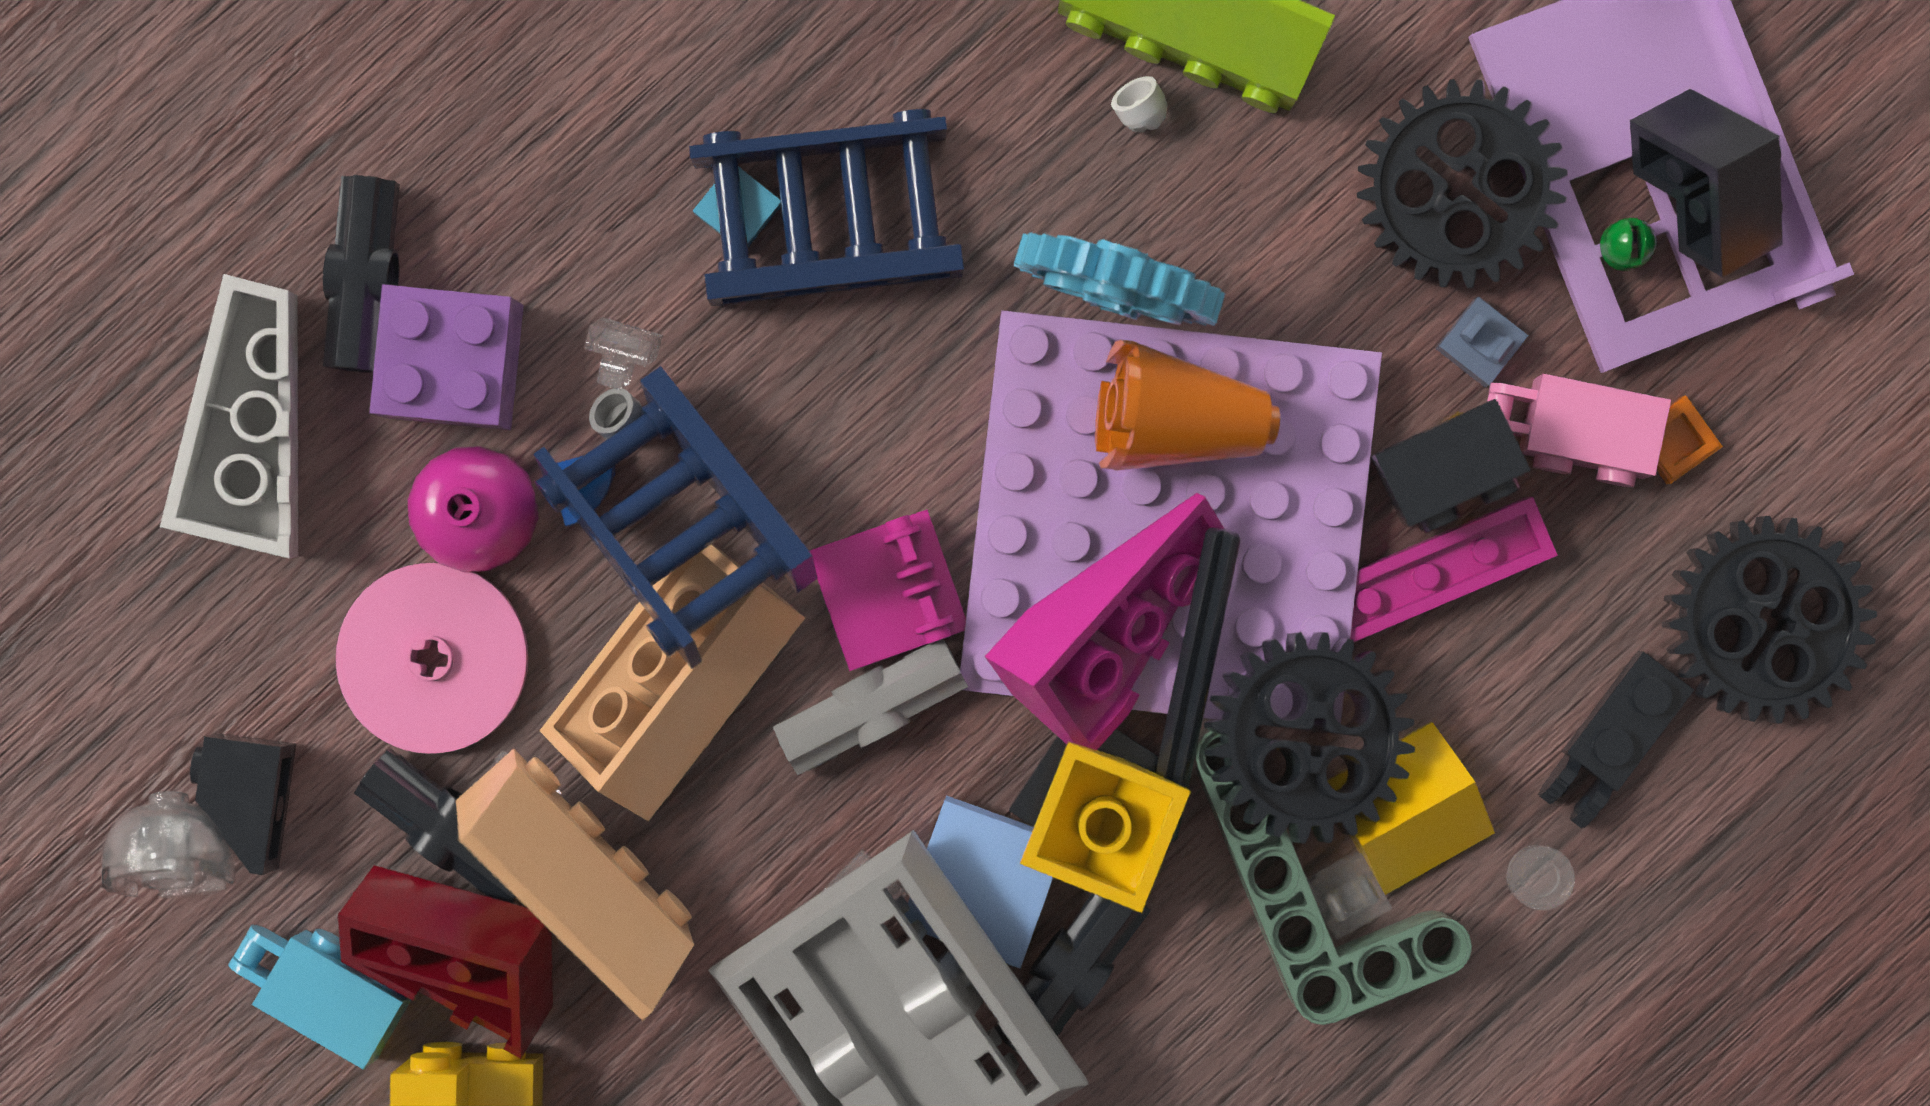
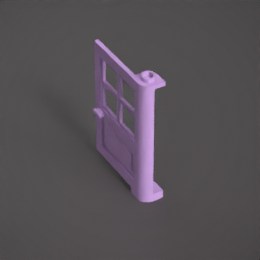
(1589, 75)

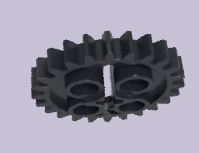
(1499, 138)
(1818, 647)
(1303, 793)

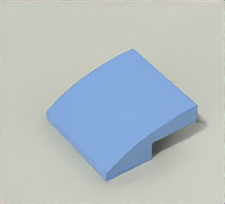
(982, 862)

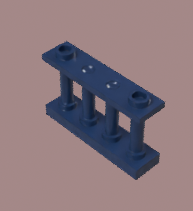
(801, 268)
(702, 460)

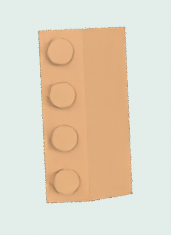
(648, 716)
(575, 879)

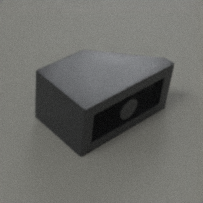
(246, 794)

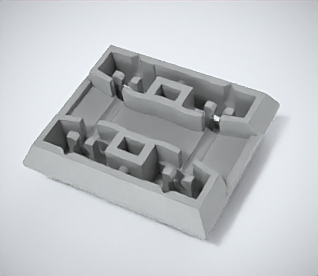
(885, 1014)

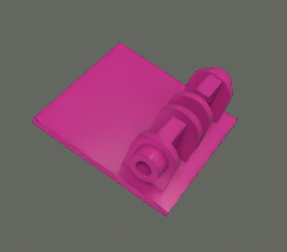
(888, 590)

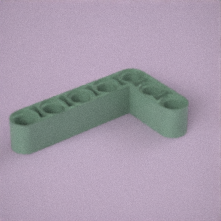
(1318, 954)

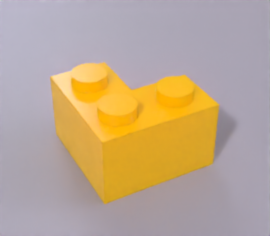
(454, 1078)

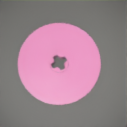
(392, 689)

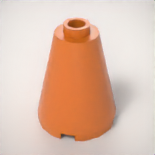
(1177, 412)

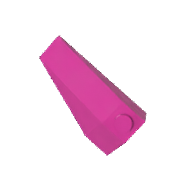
(1092, 637)

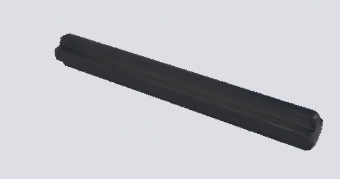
(1197, 657)

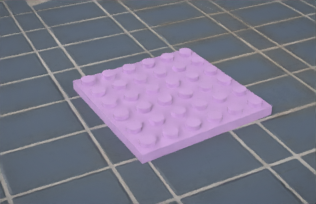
(1057, 512)

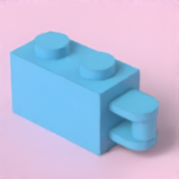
(320, 993)

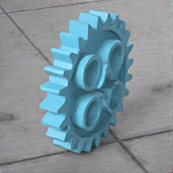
(1119, 279)

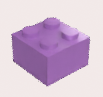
(446, 357)

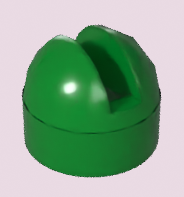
(1617, 244)

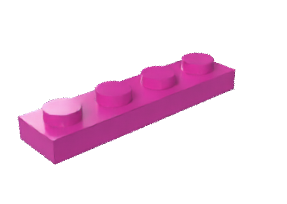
(1449, 566)

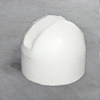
(1140, 104)

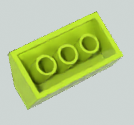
(1241, 43)

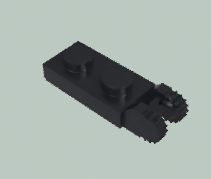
(1617, 734)

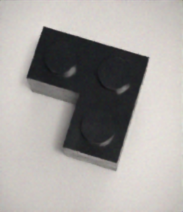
(1718, 172)
(1451, 465)

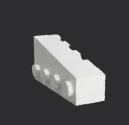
(241, 432)

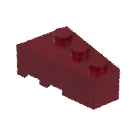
(455, 947)

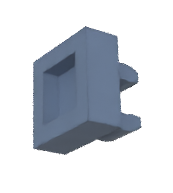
(1481, 342)

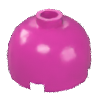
(501, 509)

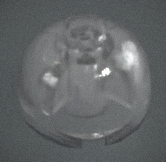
(166, 849)

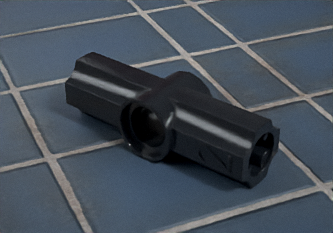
(357, 270)
(428, 818)
(1079, 960)

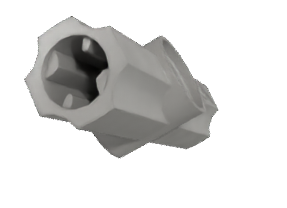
(870, 706)

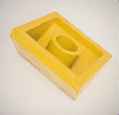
(1432, 818)
(1105, 825)

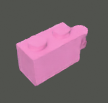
(1587, 427)

